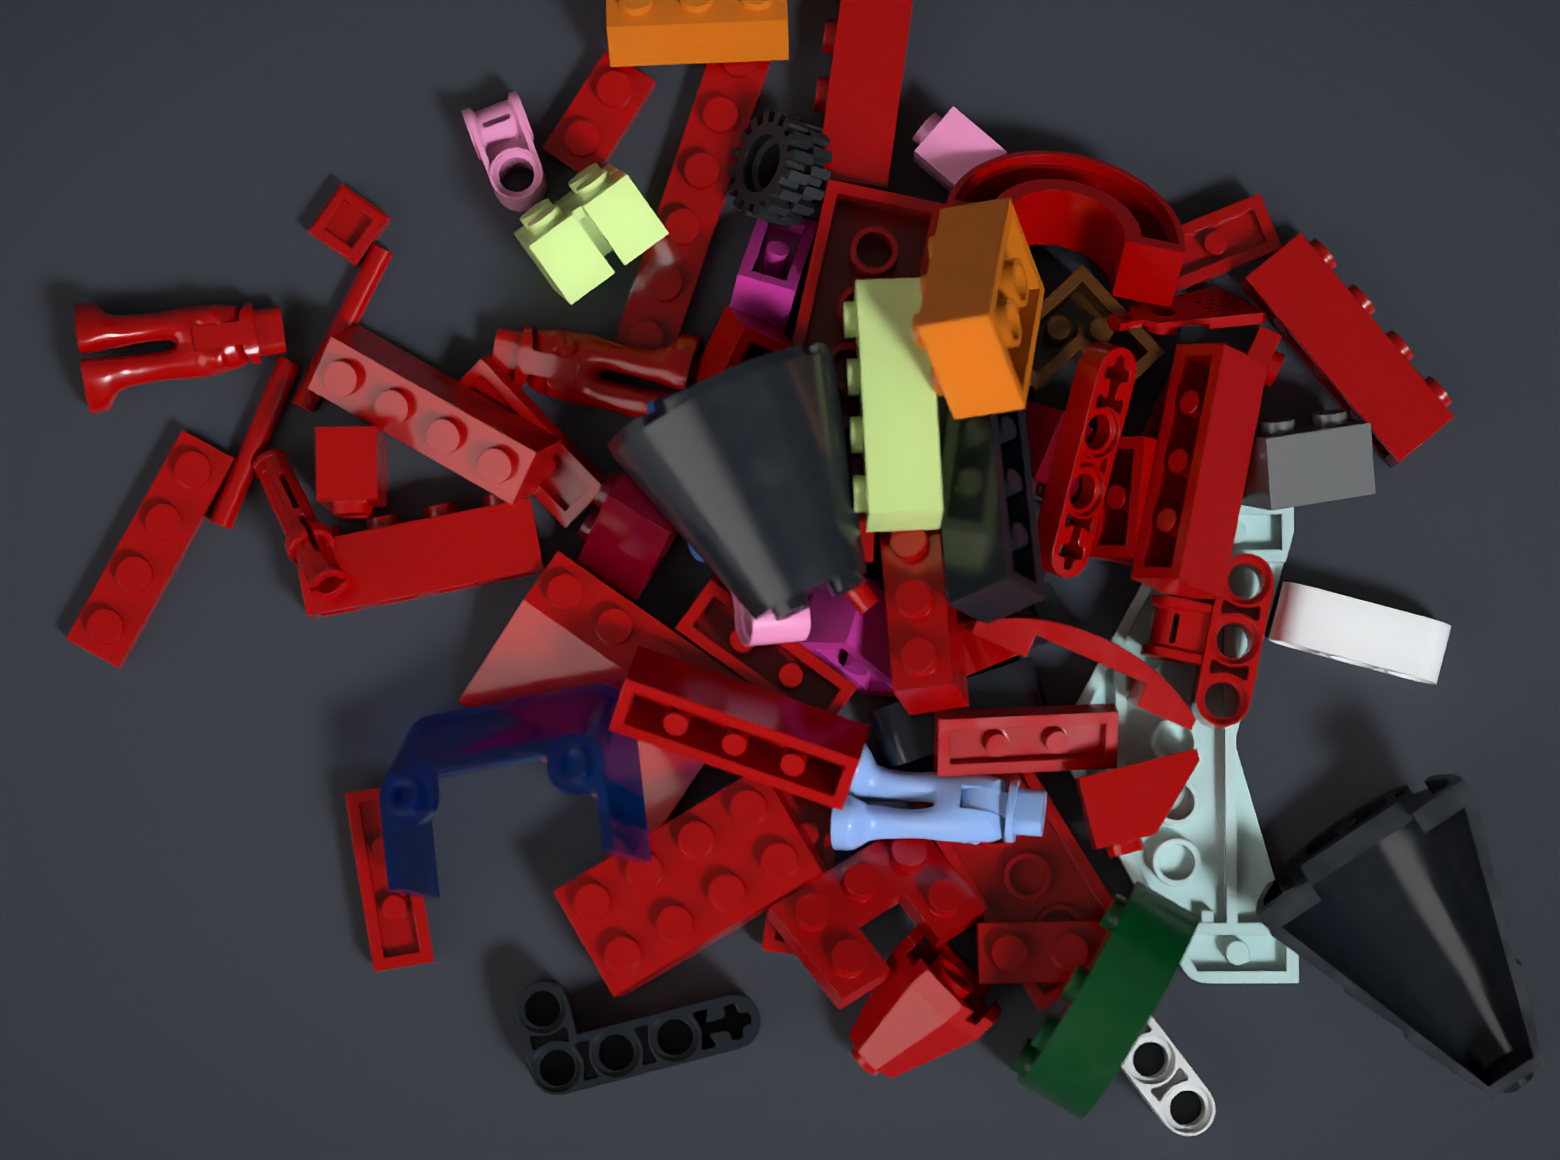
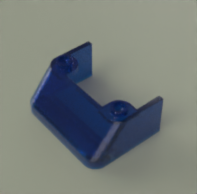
(559, 725)

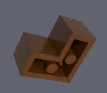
(1077, 318)

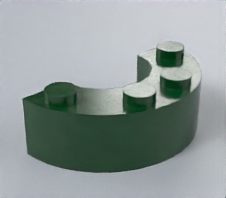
(1108, 1002)

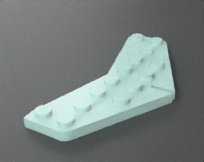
(1210, 843)

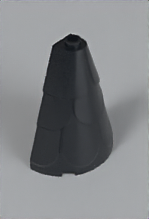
(1415, 929)

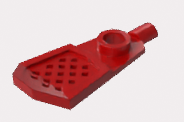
(1205, 307)

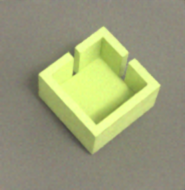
(585, 225)

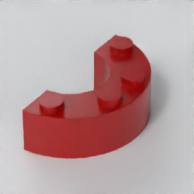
(1088, 210)

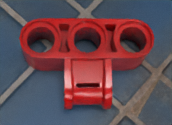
(1196, 640)

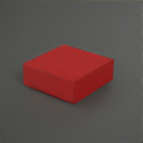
(349, 225)

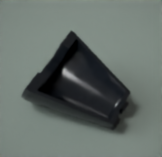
(757, 478)

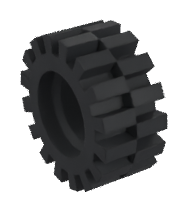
(780, 169)

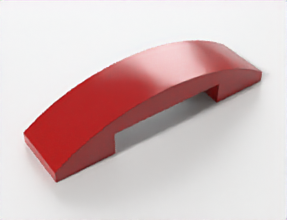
(1149, 689)

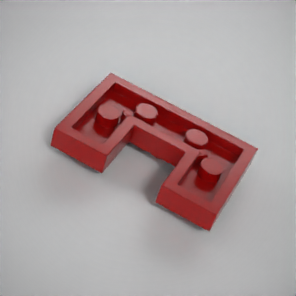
(826, 914)

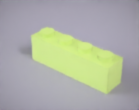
(896, 409)

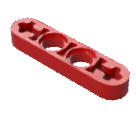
(1090, 461)

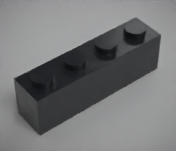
(988, 514)

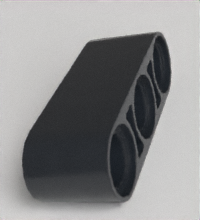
(911, 737)

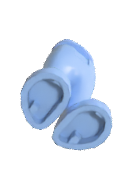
(962, 810)

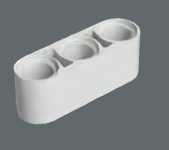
(1359, 632)
(1170, 1080)

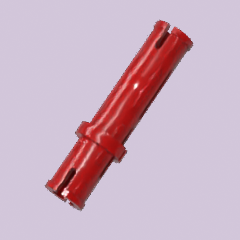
(306, 540)

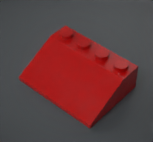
(583, 634)

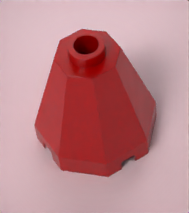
(920, 1009)

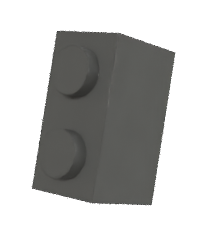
(1309, 461)

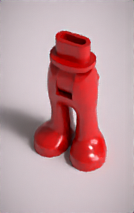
(206, 340)
(570, 362)

